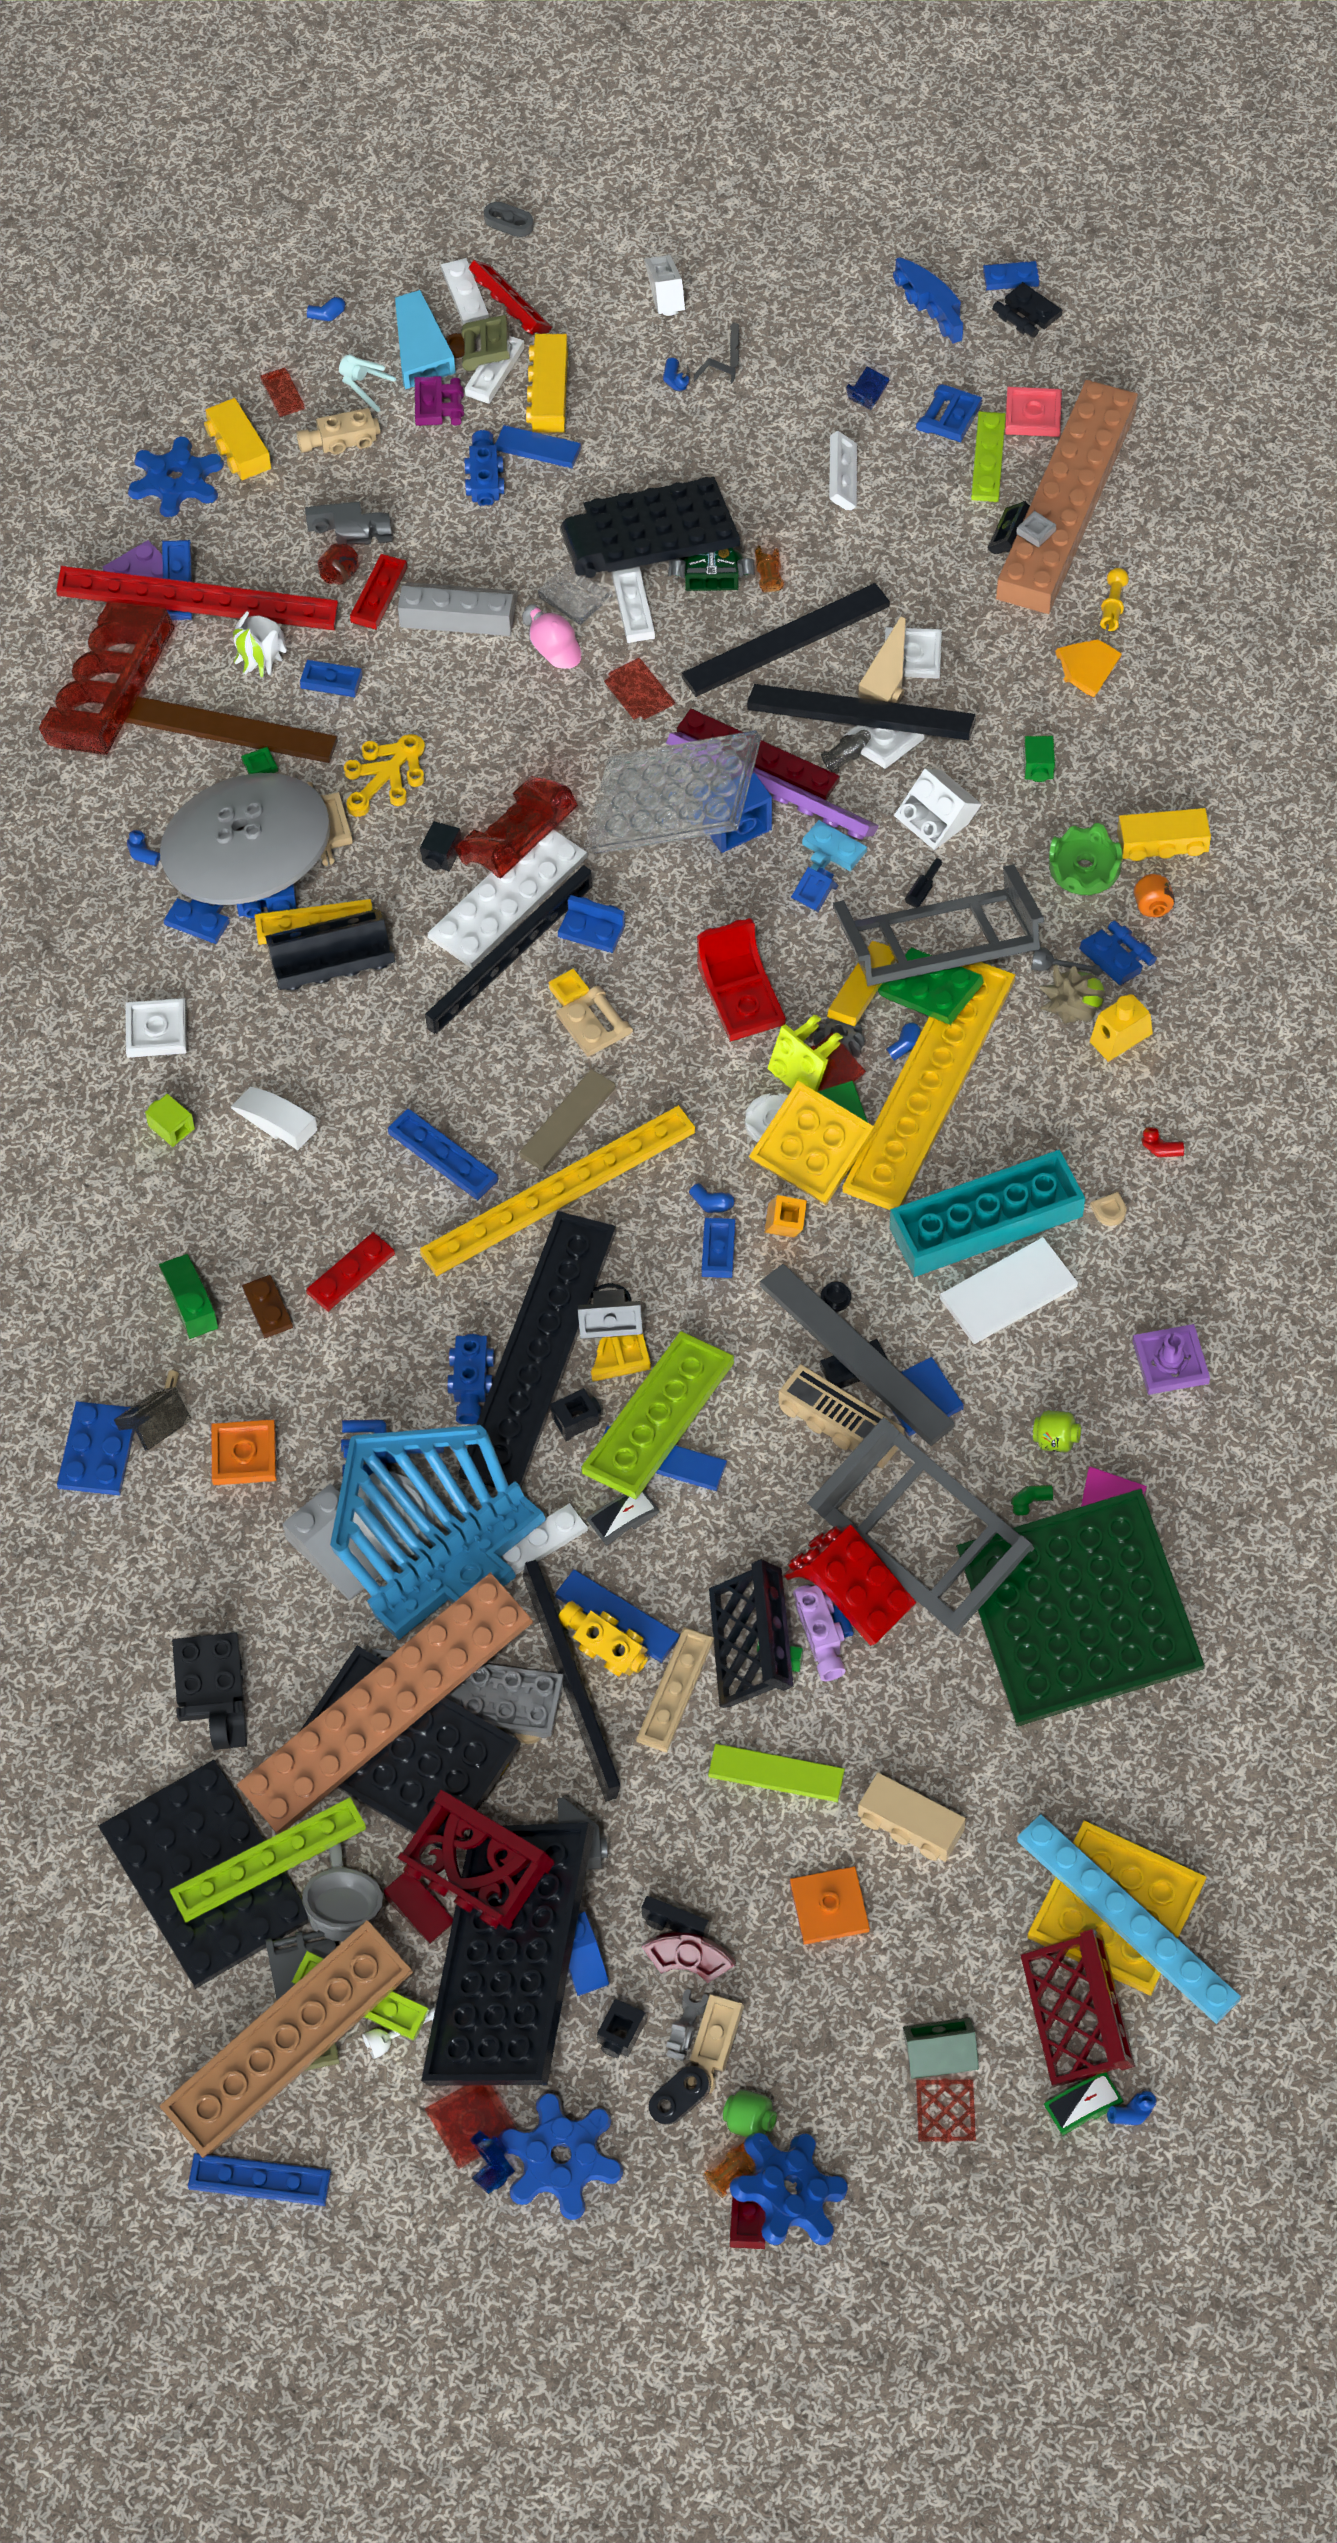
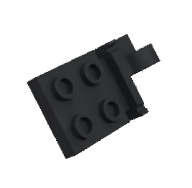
(209, 1684)

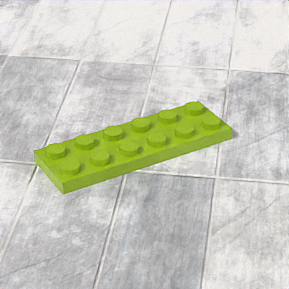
(657, 1415)

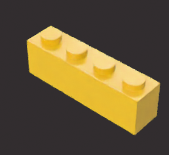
(549, 383)

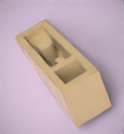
(885, 674)

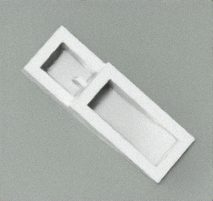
(276, 1116)

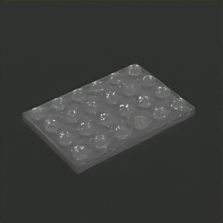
(672, 793)

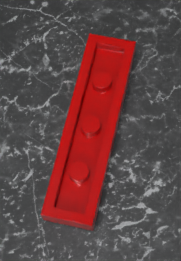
(506, 294)

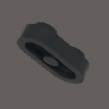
(678, 2094)

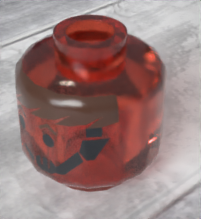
(339, 563)

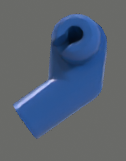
(673, 378)
(1135, 2112)

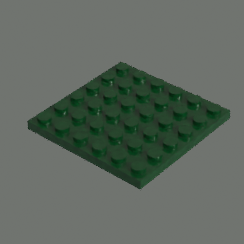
(1084, 1610)

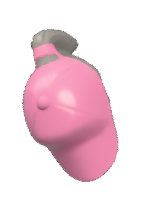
(552, 637)

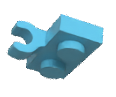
(832, 846)

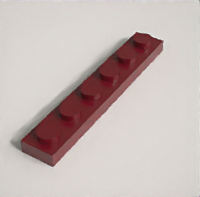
(769, 758)

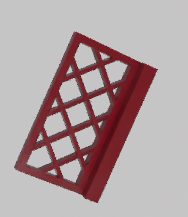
(1105, 2002)

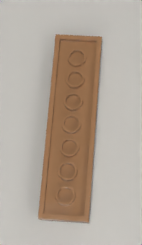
(285, 2039)

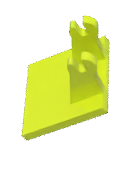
(796, 1061)

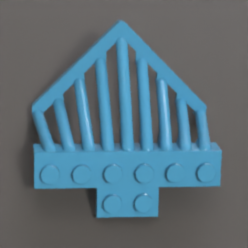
(456, 1559)

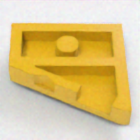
(620, 1357)

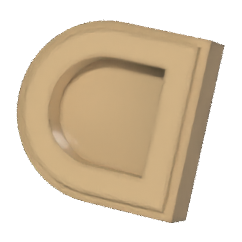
(1109, 1209)

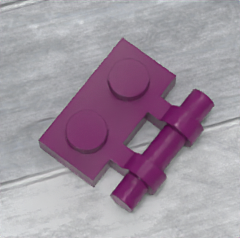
(428, 401)

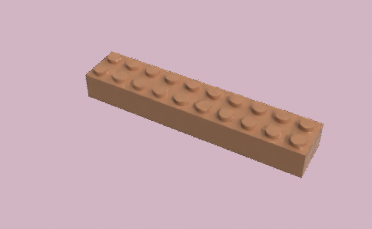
(1068, 495)

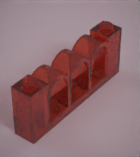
(117, 624)

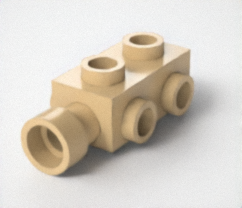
(340, 432)

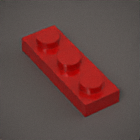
(378, 591)
(350, 1271)

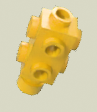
(607, 1641)

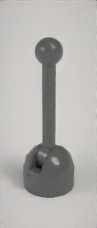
(1044, 960)

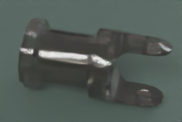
(850, 747)

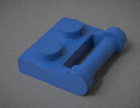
(957, 416)

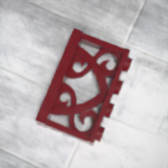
(462, 1818)

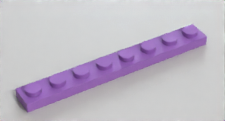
(807, 802)

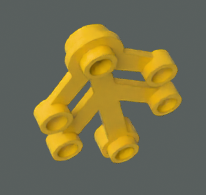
(385, 770)

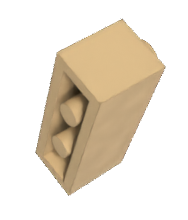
(911, 1818)

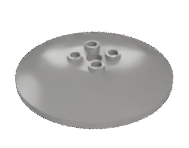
(277, 847)

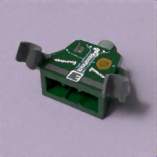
(712, 570)

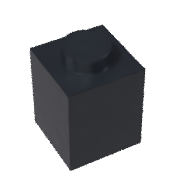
(438, 846)

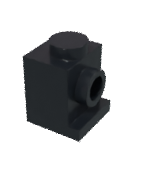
(575, 1404)
(625, 2018)

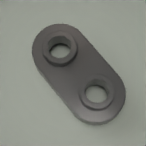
(510, 219)

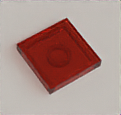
(463, 2115)

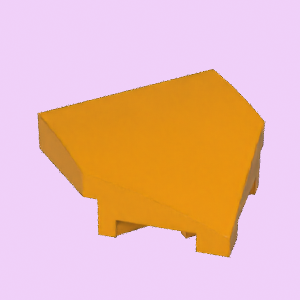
(1087, 664)

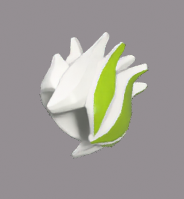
(258, 643)

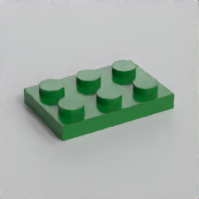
(935, 994)

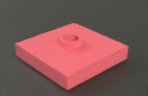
(1033, 411)

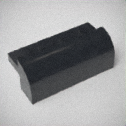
(329, 950)

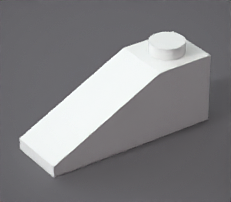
(665, 285)

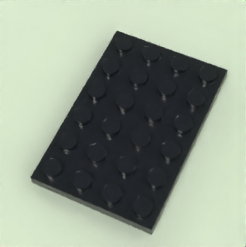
(438, 1752)
(182, 1836)

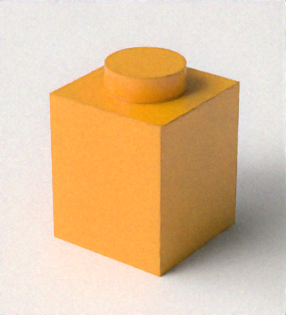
(785, 1216)

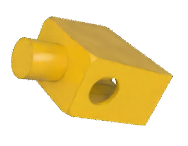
(1125, 1023)

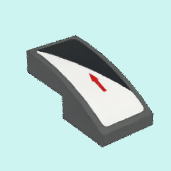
(621, 1515)

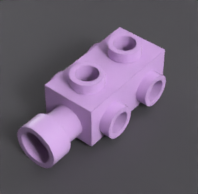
(821, 1631)

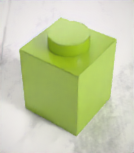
(169, 1120)

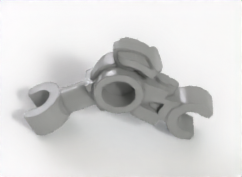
(684, 2030)

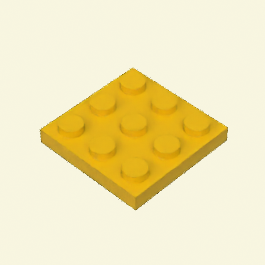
(812, 1143)

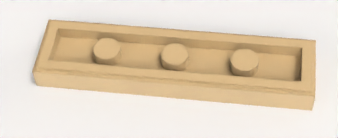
(675, 1689)

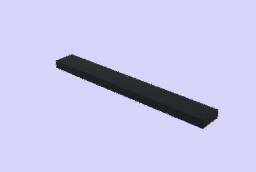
(785, 639)
(861, 712)
(507, 951)
(572, 1681)

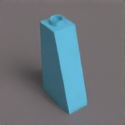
(421, 341)

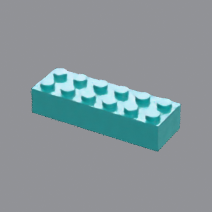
(986, 1213)

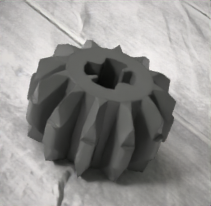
(852, 1035)

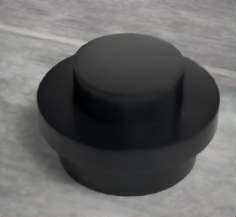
(836, 1295)

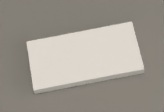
(1008, 1290)

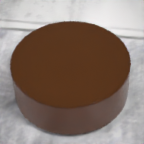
(456, 344)

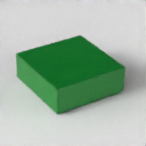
(259, 762)

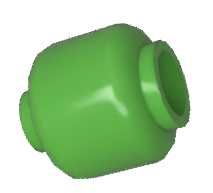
(749, 2113)

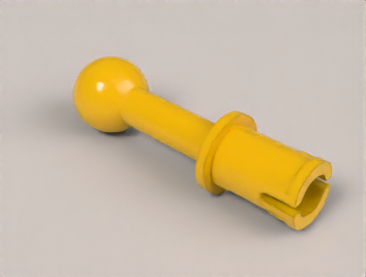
(1113, 606)

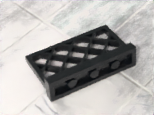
(769, 1628)

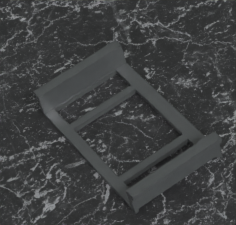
(1014, 892)
(860, 1464)

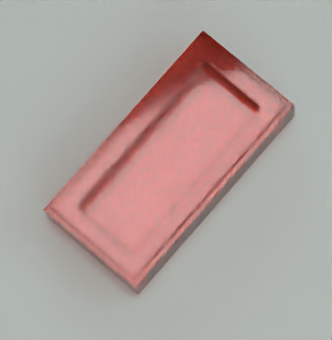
(282, 392)

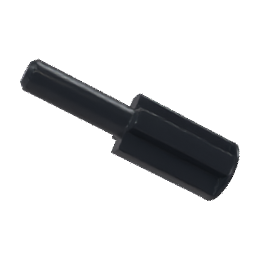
(922, 885)

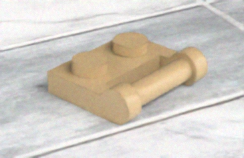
(586, 1027)

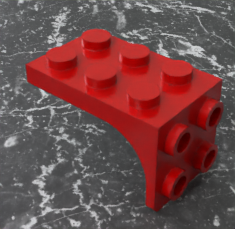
(737, 980)
(854, 1581)

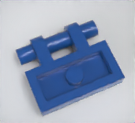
(1112, 957)

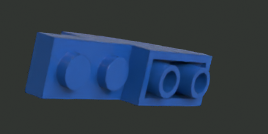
(930, 293)

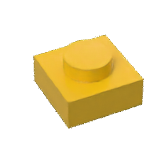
(568, 987)

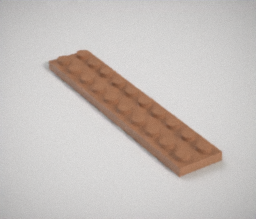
(384, 1703)

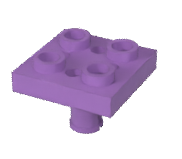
(1170, 1359)

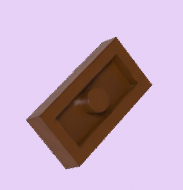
(267, 1306)

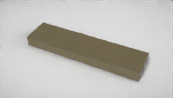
(567, 1120)

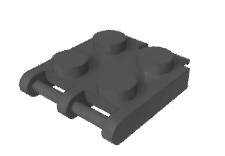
(286, 1961)

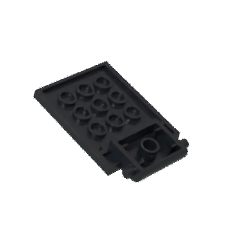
(649, 527)

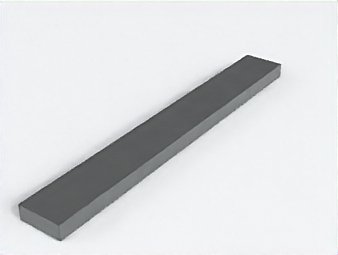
(857, 1354)

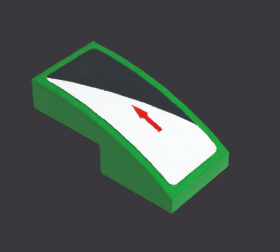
(1083, 2103)

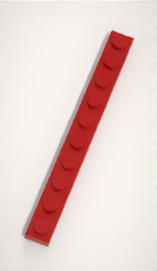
(196, 597)

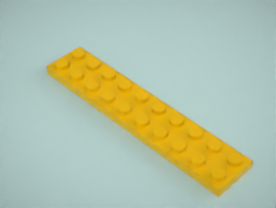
(925, 1095)

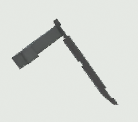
(734, 357)

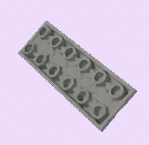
(508, 1697)

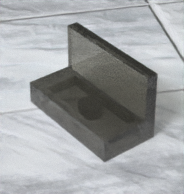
(155, 1417)

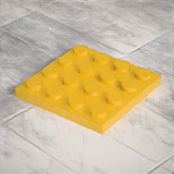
(1152, 1880)

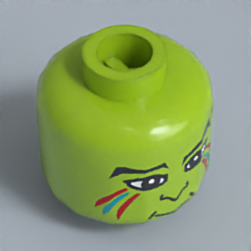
(1056, 1431)

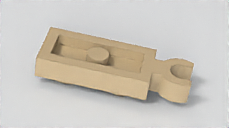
(715, 2036)

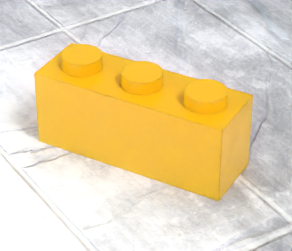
(237, 439)
(1164, 834)

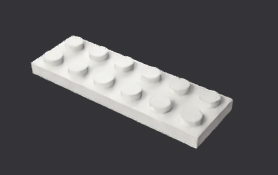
(503, 903)

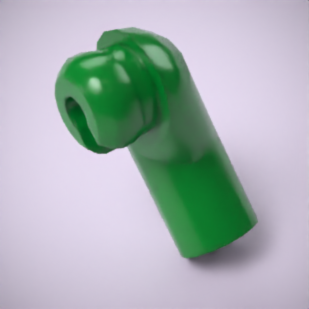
(1028, 1495)

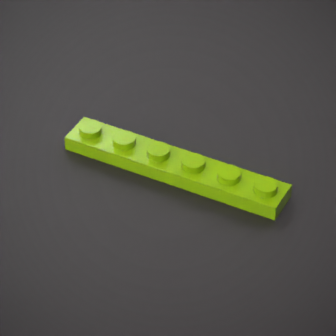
(267, 1859)

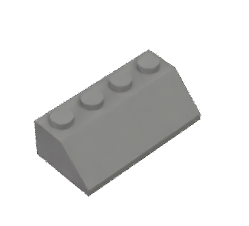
(457, 608)

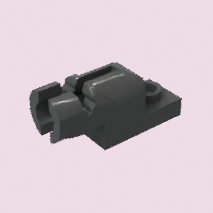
(349, 523)

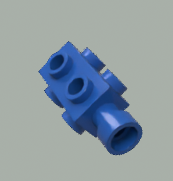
(483, 469)
(470, 1359)

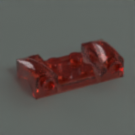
(537, 811)

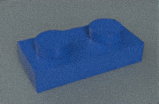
(1010, 275)
(331, 678)
(718, 1247)

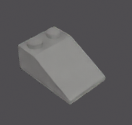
(311, 1534)

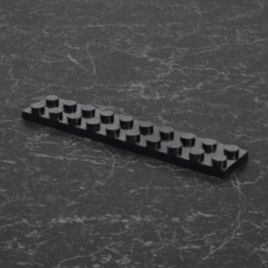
(541, 1344)

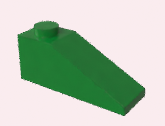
(189, 1296)

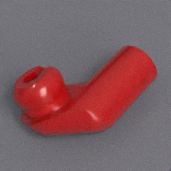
(1159, 1147)

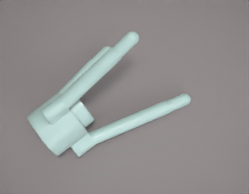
(356, 369)

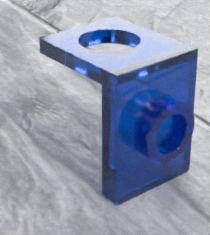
(868, 388)

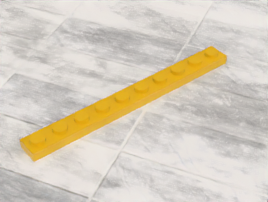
(557, 1191)

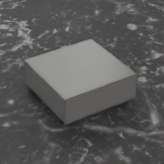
(1036, 529)

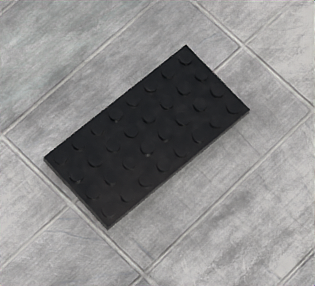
(508, 1986)

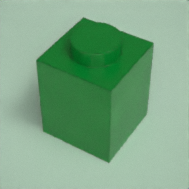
(1038, 758)

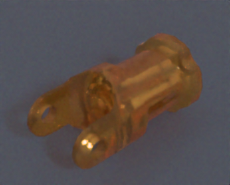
(768, 568)
(735, 2164)

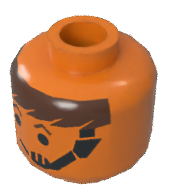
(1154, 894)

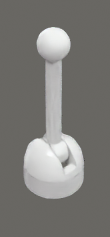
(380, 2040)

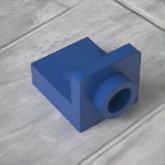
(814, 888)

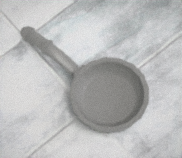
(341, 1899)

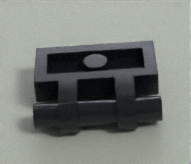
(1030, 304)

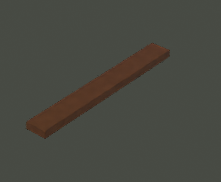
(232, 729)

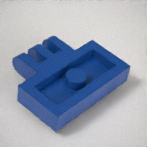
(197, 919)

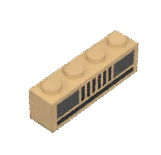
(830, 1410)

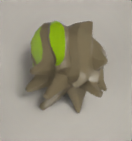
(1073, 995)

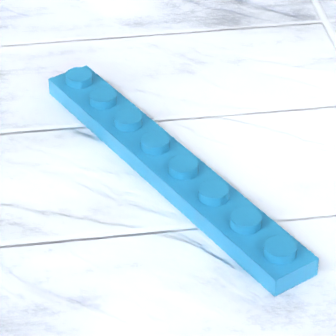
(1128, 1919)

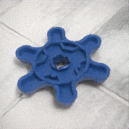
(171, 490)
(567, 2179)
(780, 2206)

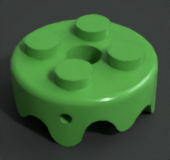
(1090, 845)

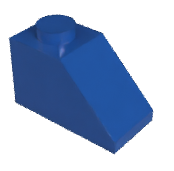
(586, 1964)

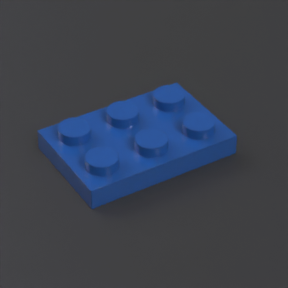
(95, 1450)

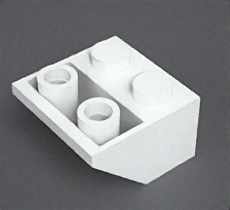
(937, 808)

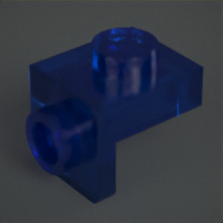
(497, 2169)

